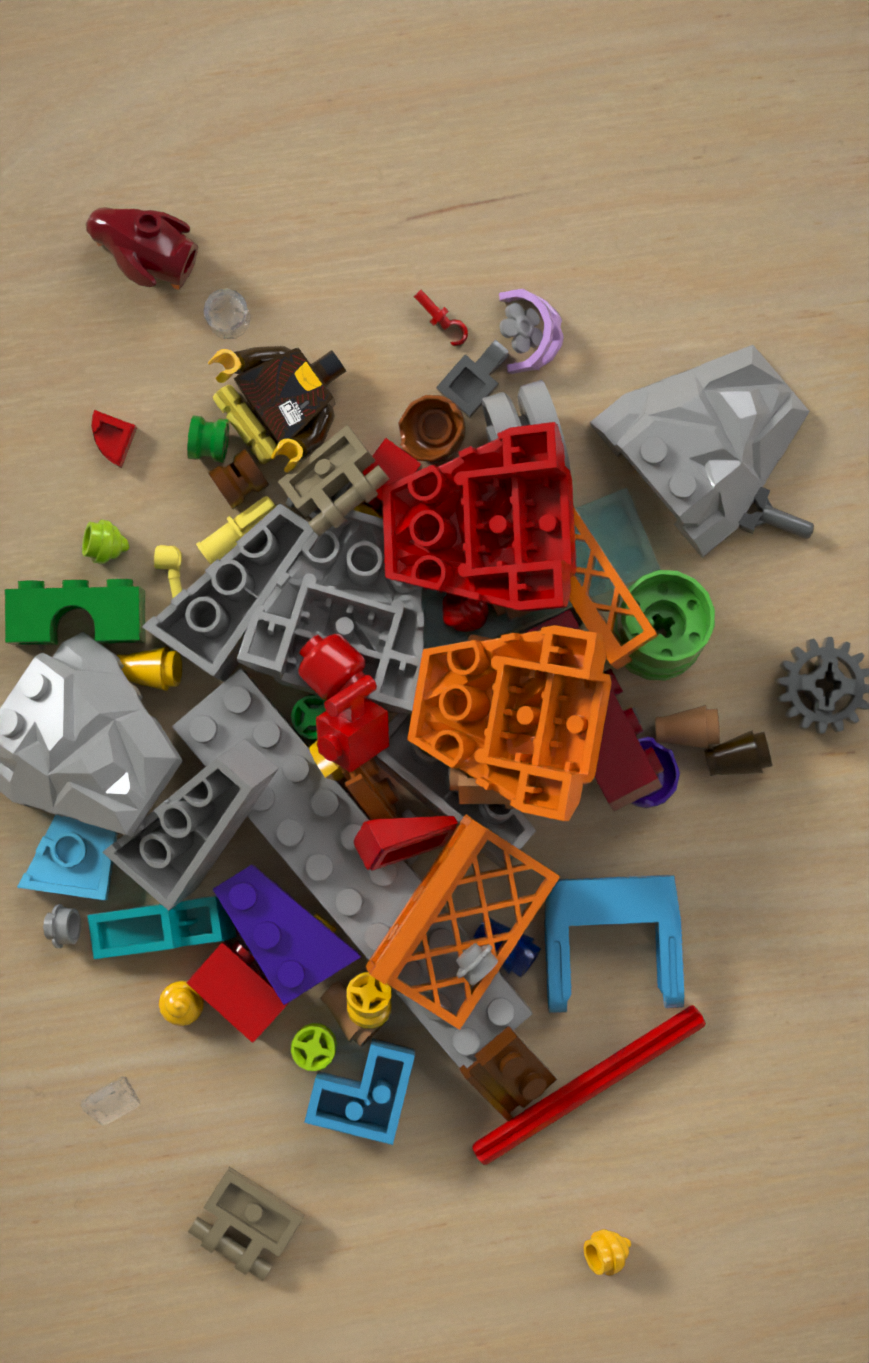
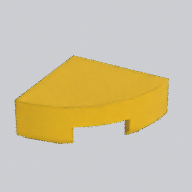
(329, 769)

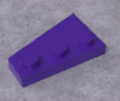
(281, 934)

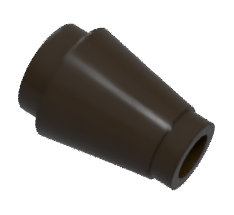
(740, 755)

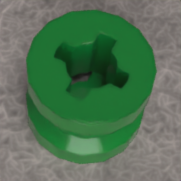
(208, 439)
(305, 714)

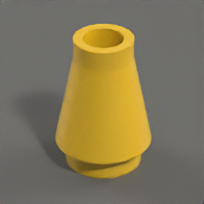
(153, 668)

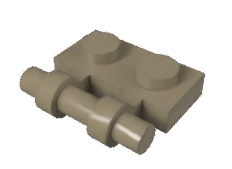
(328, 471)
(252, 1212)

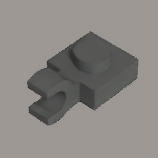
(471, 380)

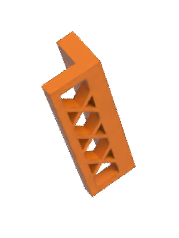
(589, 611)

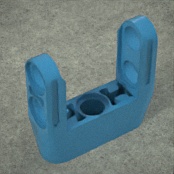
(614, 902)

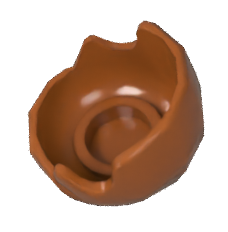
(432, 428)

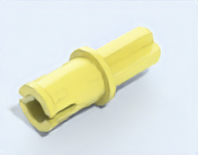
(225, 538)

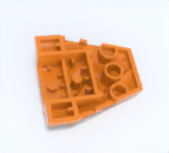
(517, 714)

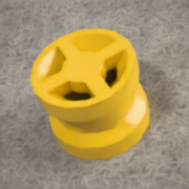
(367, 990)

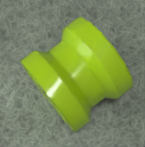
(311, 1054)

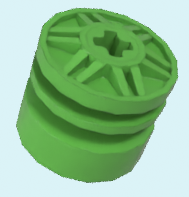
(678, 606)

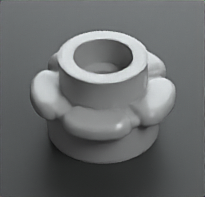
(62, 926)
(476, 963)

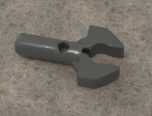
(774, 518)

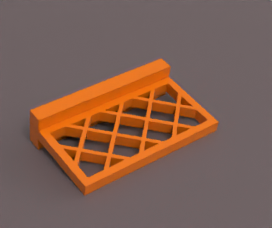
(430, 898)

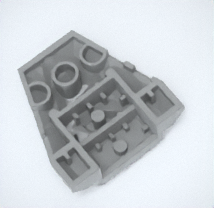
(706, 439)
(344, 591)
(83, 740)

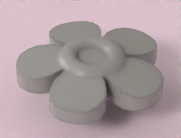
(522, 327)

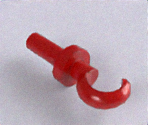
(439, 316)

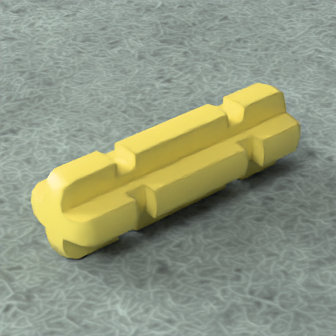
(245, 423)

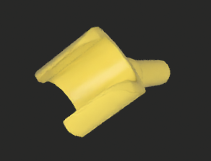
(169, 559)

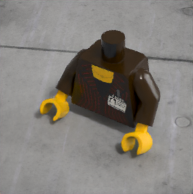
(285, 394)

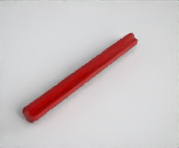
(588, 1085)

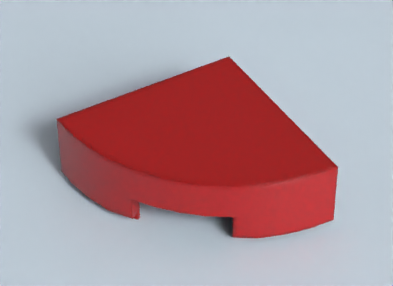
(112, 436)

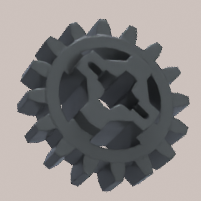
(826, 664)

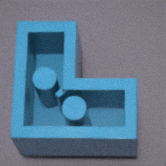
(365, 1107)

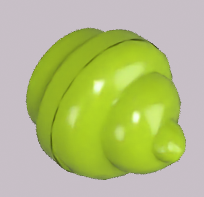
(103, 542)

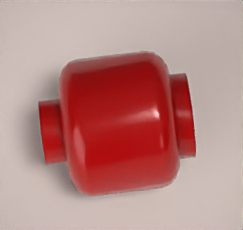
(330, 664)

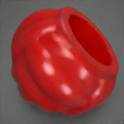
(464, 613)

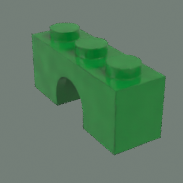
(36, 611)

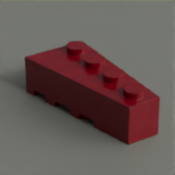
(623, 767)

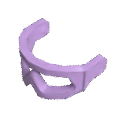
(551, 333)

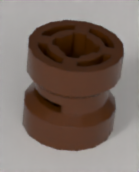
(238, 479)

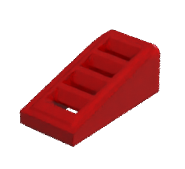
(397, 839)

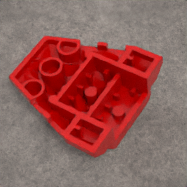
(488, 523)

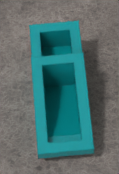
(157, 929)

